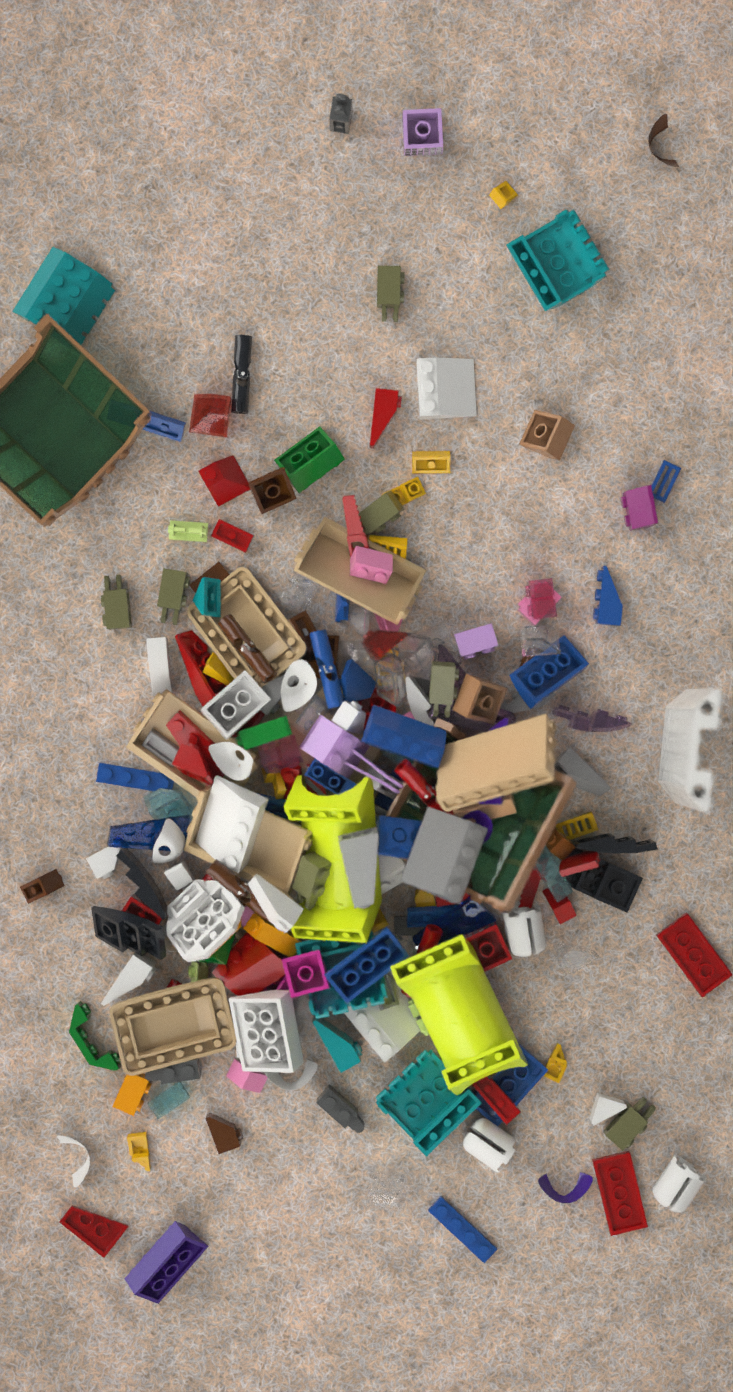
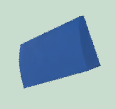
(547, 673)
(515, 1083)

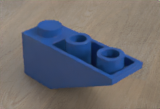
(610, 607)
(329, 778)

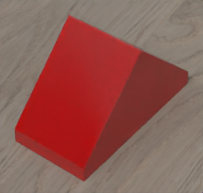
(562, 910)

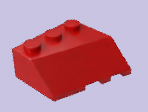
(250, 967)

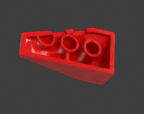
(195, 657)

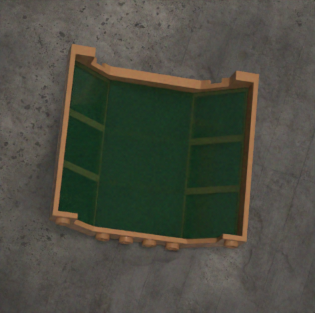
(62, 424)
(515, 840)

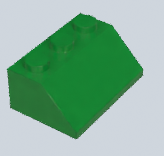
(310, 459)

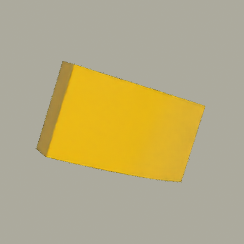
(408, 491)

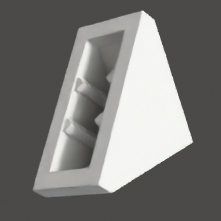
(605, 1107)

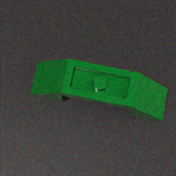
(109, 1059)

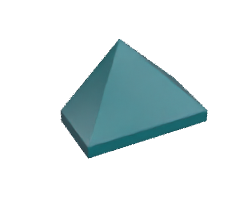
(208, 597)

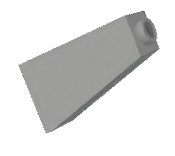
(360, 863)

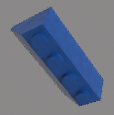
(405, 737)
(366, 965)

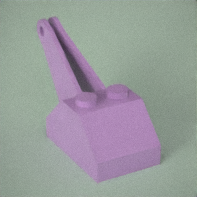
(340, 750)

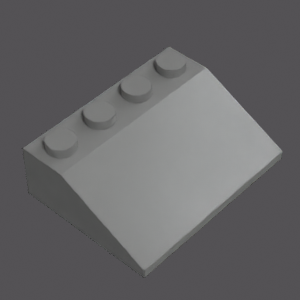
(443, 855)

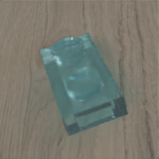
(168, 1100)

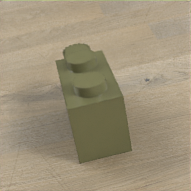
(389, 291)
(380, 512)
(172, 593)
(116, 605)
(442, 685)
(311, 878)
(629, 1124)

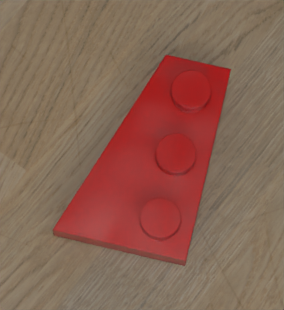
(93, 1229)

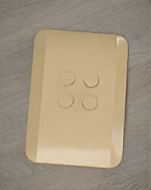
(259, 619)
(172, 1026)

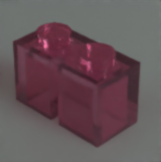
(541, 599)
(280, 757)

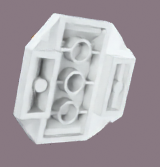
(203, 919)

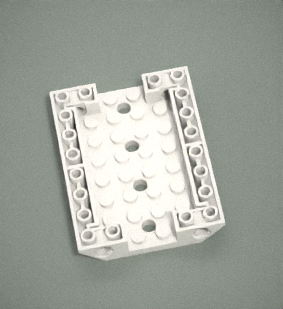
(680, 747)

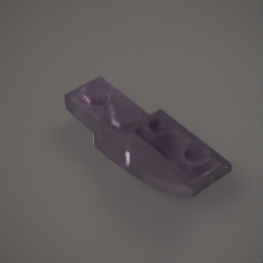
(597, 722)

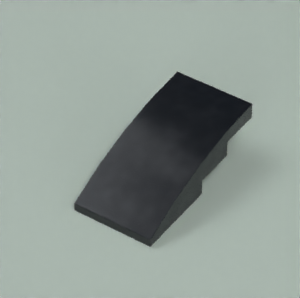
(608, 844)
(606, 883)
(148, 889)
(128, 931)

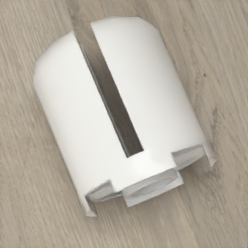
(524, 931)
(485, 1152)
(678, 1185)

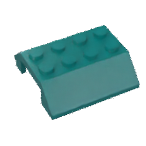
(558, 260)
(67, 293)
(329, 999)
(425, 1104)

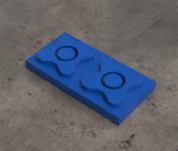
(396, 836)

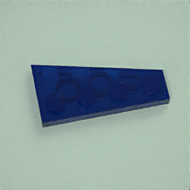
(144, 833)
(460, 921)

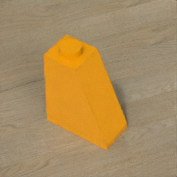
(268, 934)

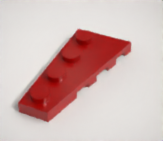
(187, 732)

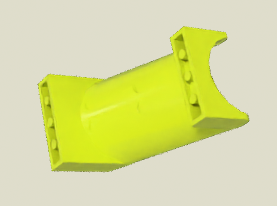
(327, 818)
(460, 1012)

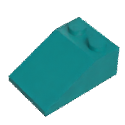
(340, 1045)

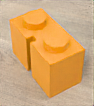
(131, 1093)

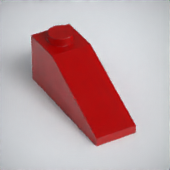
(384, 409)

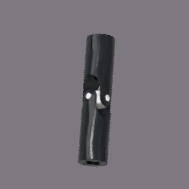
(242, 360)

